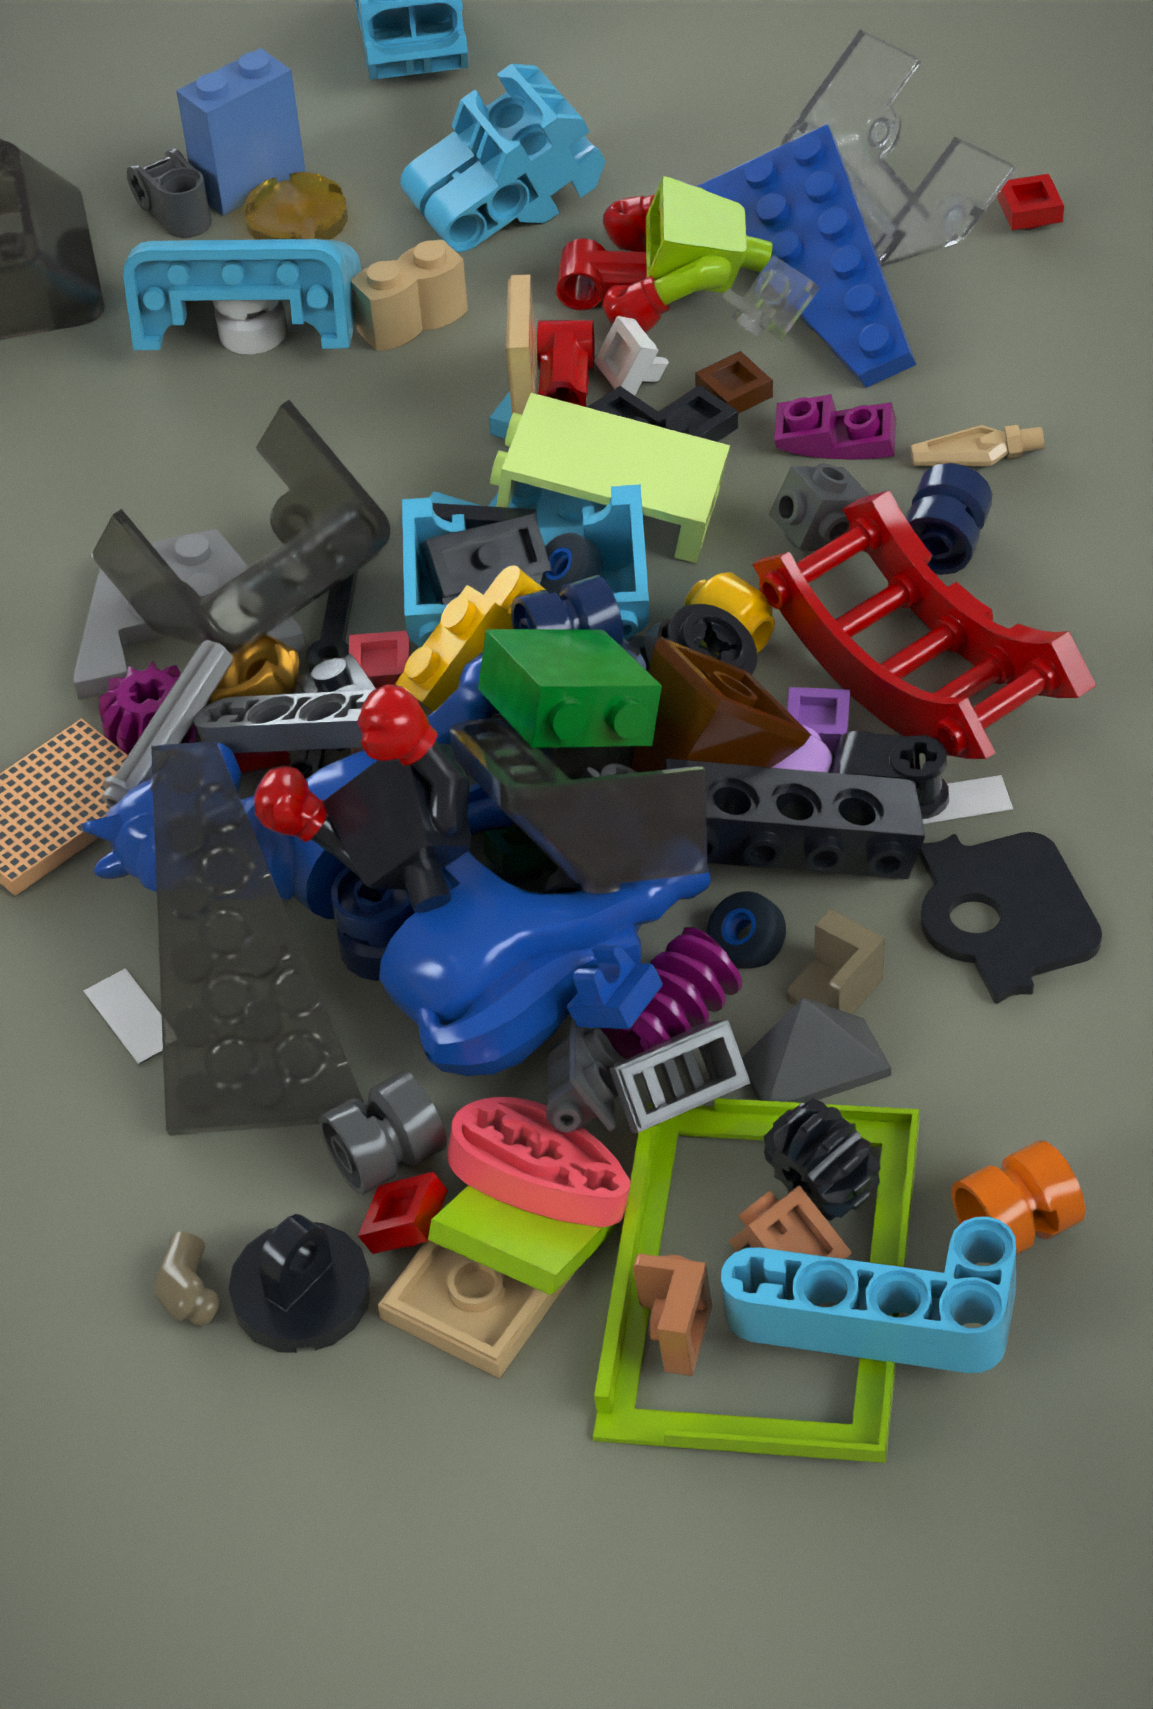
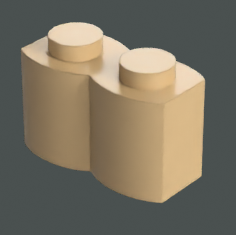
(409, 294)

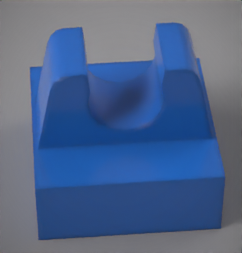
(613, 991)

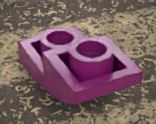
(819, 431)

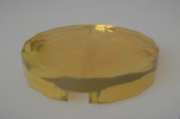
(296, 208)

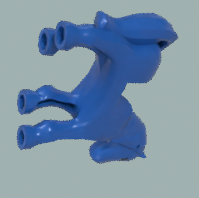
(476, 975)

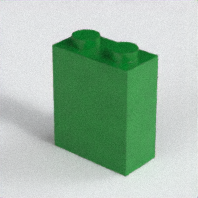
(569, 688)

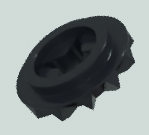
(719, 630)

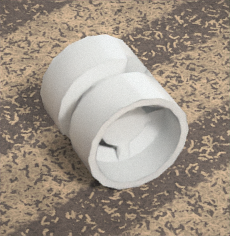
(250, 324)

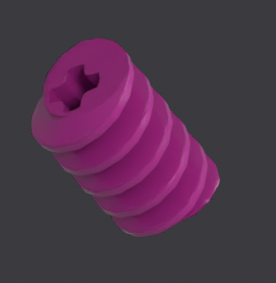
(694, 981)

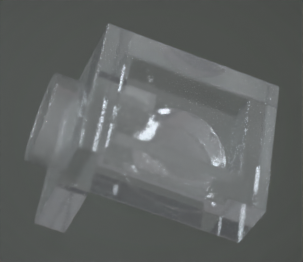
(773, 299)

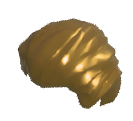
(260, 669)

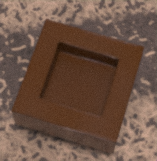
(736, 382)

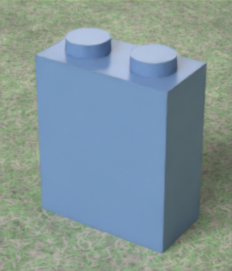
(241, 127)

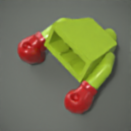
(690, 246)

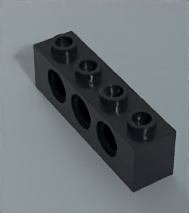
(810, 820)

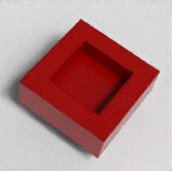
(1031, 202)
(402, 1213)

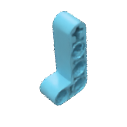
(776, 1294)

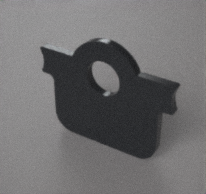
(1039, 905)

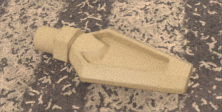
(977, 446)

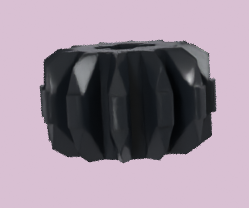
(823, 1156)

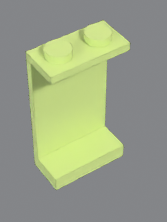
(591, 450)

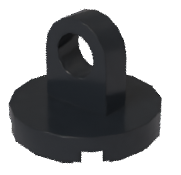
(300, 1286)

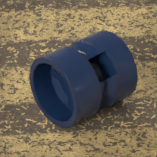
(949, 514)
(580, 605)
(366, 921)

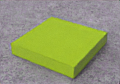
(515, 1241)

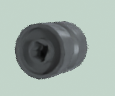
(388, 1129)

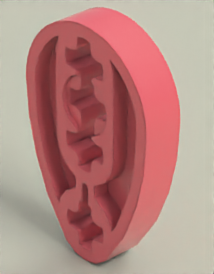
(524, 1161)

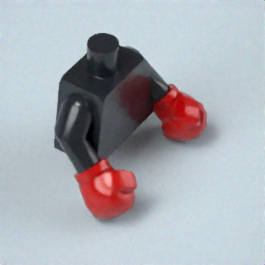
(393, 819)

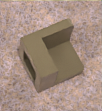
(844, 966)

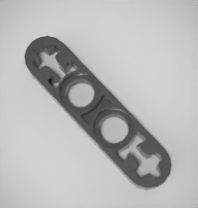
(284, 721)

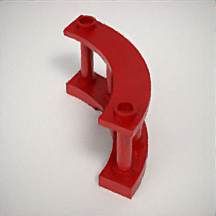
(1022, 657)

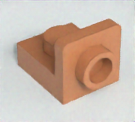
(790, 1226)
(679, 1304)

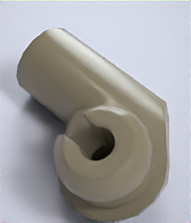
(179, 1286)

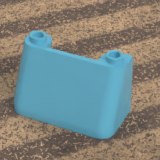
(305, 271)
(614, 530)

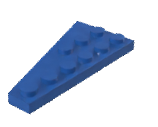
(811, 215)

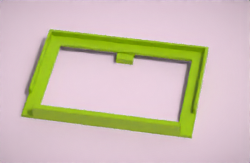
(642, 1233)

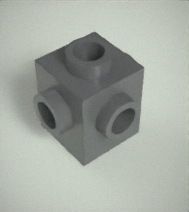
(812, 504)

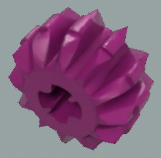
(133, 703)

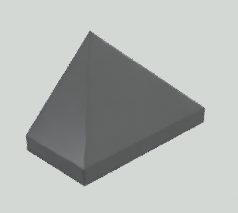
(814, 1055)

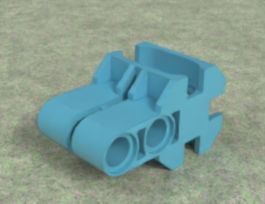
(412, 36)
(503, 161)

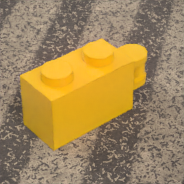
(459, 637)

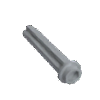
(172, 718)

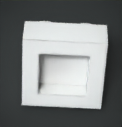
(629, 356)

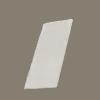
(974, 798)
(129, 1014)

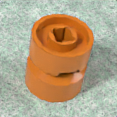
(1030, 1194)

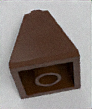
(714, 714)

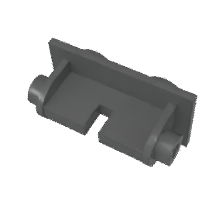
(581, 1080)

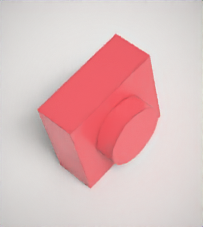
(381, 655)

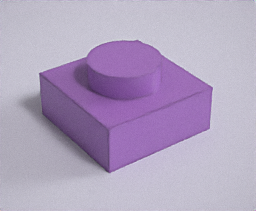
(821, 710)

